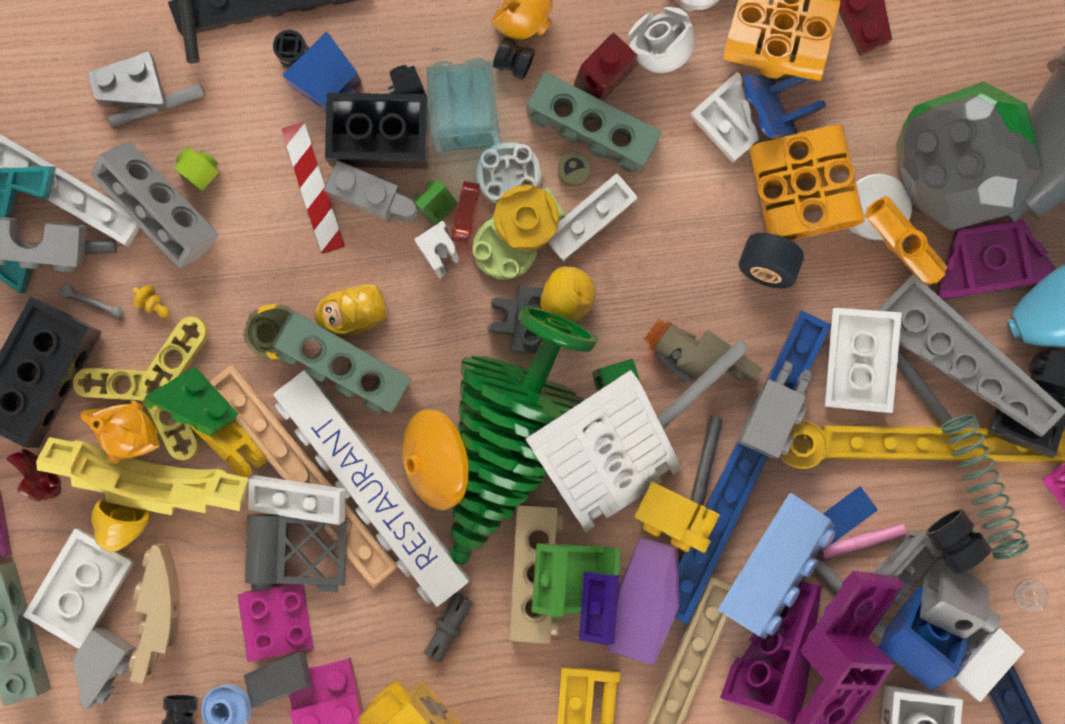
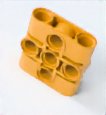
(782, 32)
(826, 155)

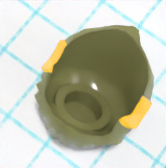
(263, 328)

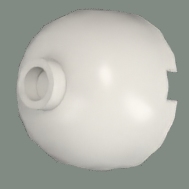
(663, 40)

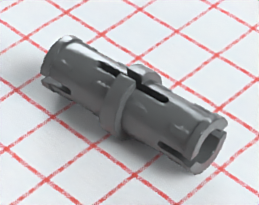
(448, 627)

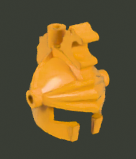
(123, 430)

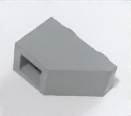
(98, 664)

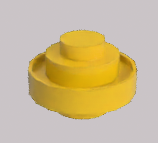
(807, 446)

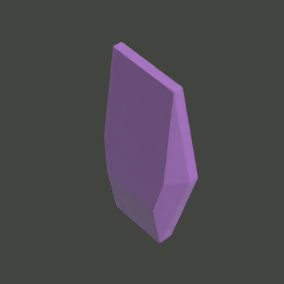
(647, 601)

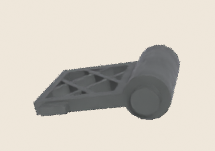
(268, 555)

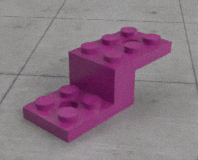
(845, 653)

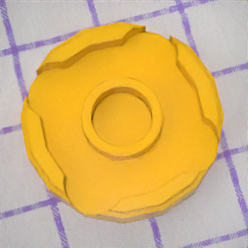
(526, 217)

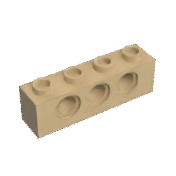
(523, 625)

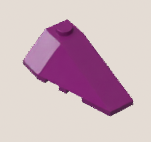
(773, 671)

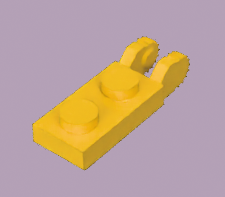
(228, 444)

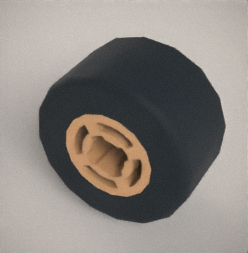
(771, 260)

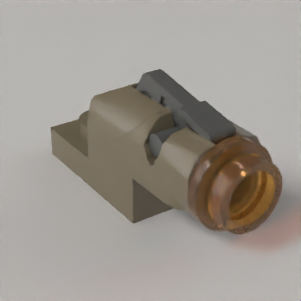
(692, 358)

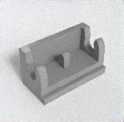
(909, 560)

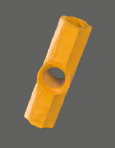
(894, 228)

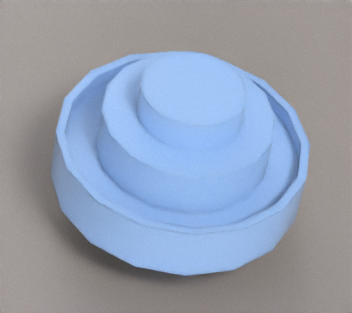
(226, 705)

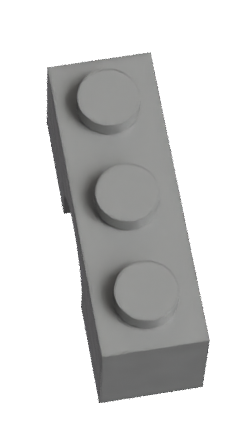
(61, 246)

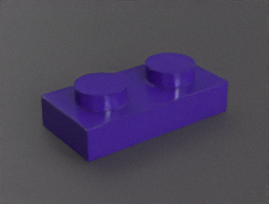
(599, 608)

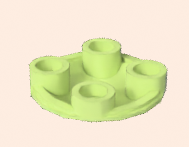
(498, 258)

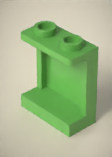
(561, 573)

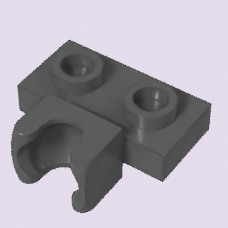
(522, 339)

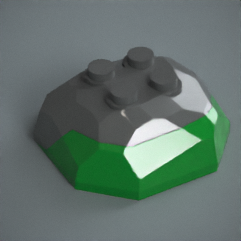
(968, 156)

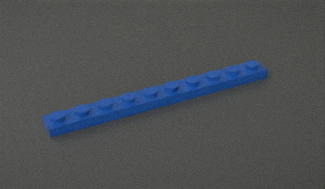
(744, 469)

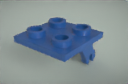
(772, 116)

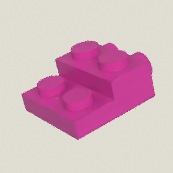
(331, 698)

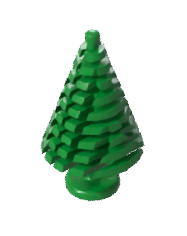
(496, 414)

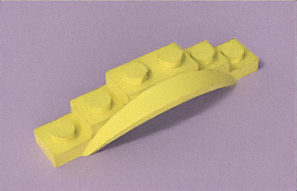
(141, 482)

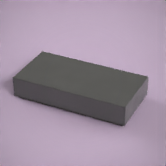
(278, 680)

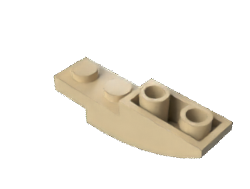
(160, 601)

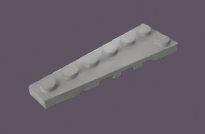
(962, 353)

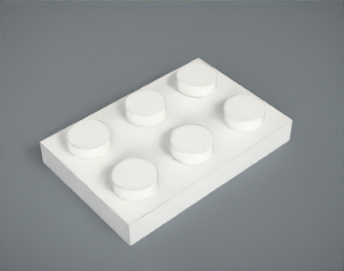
(863, 359)
(78, 588)

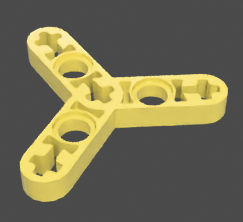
(141, 379)

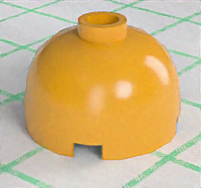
(523, 18)

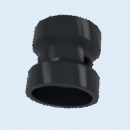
(292, 53)
(509, 58)
(179, 709)

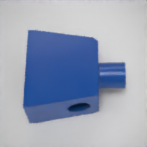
(322, 71)

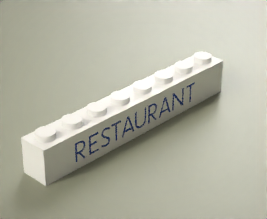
(371, 487)

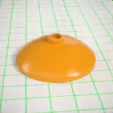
(435, 459)

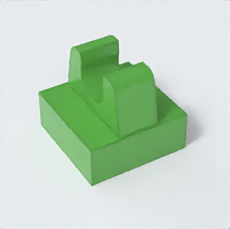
(435, 202)

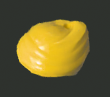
(568, 293)
(117, 524)

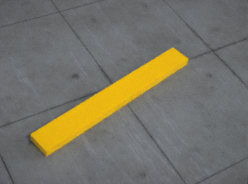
(923, 444)

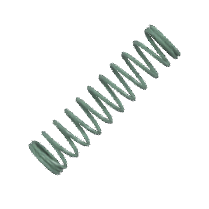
(959, 424)

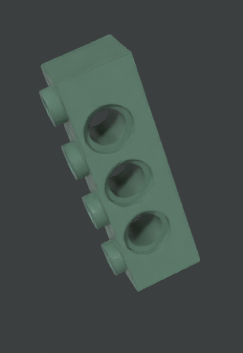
(554, 92)
(390, 382)
(21, 660)

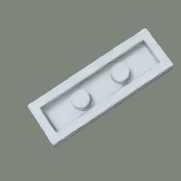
(591, 217)
(296, 499)

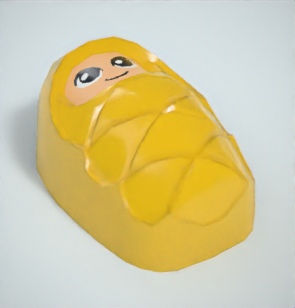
(351, 311)

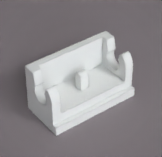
(437, 243)
(986, 661)

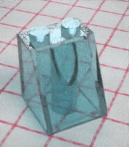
(462, 105)

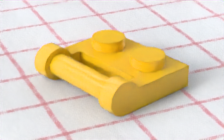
(577, 694)

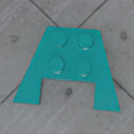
(30, 180)

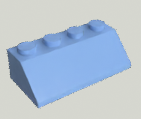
(778, 567)

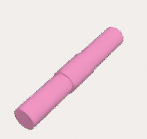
(864, 541)

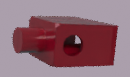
(607, 67)

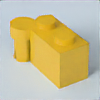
(677, 517)

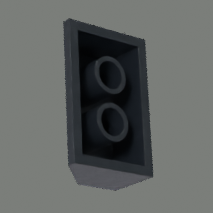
(377, 130)

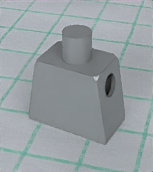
(956, 601)

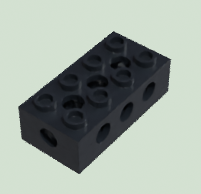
(55, 367)

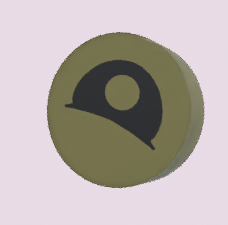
(574, 169)

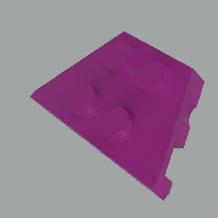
(993, 260)

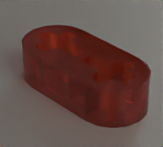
(465, 212)

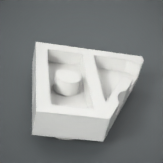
(727, 119)

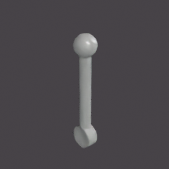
(67, 292)

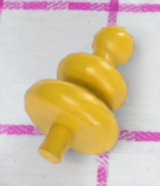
(145, 298)

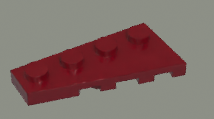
(866, 23)

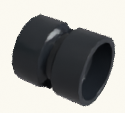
(956, 537)

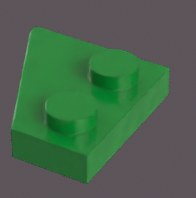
(193, 402)

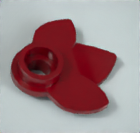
(36, 484)

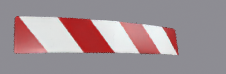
(312, 187)

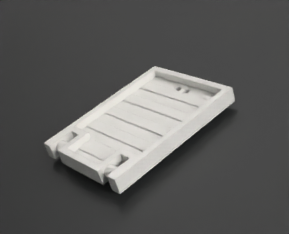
(605, 450)

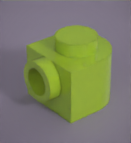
(196, 168)

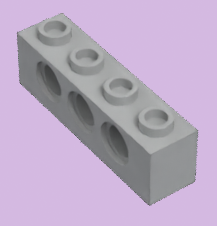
(154, 204)

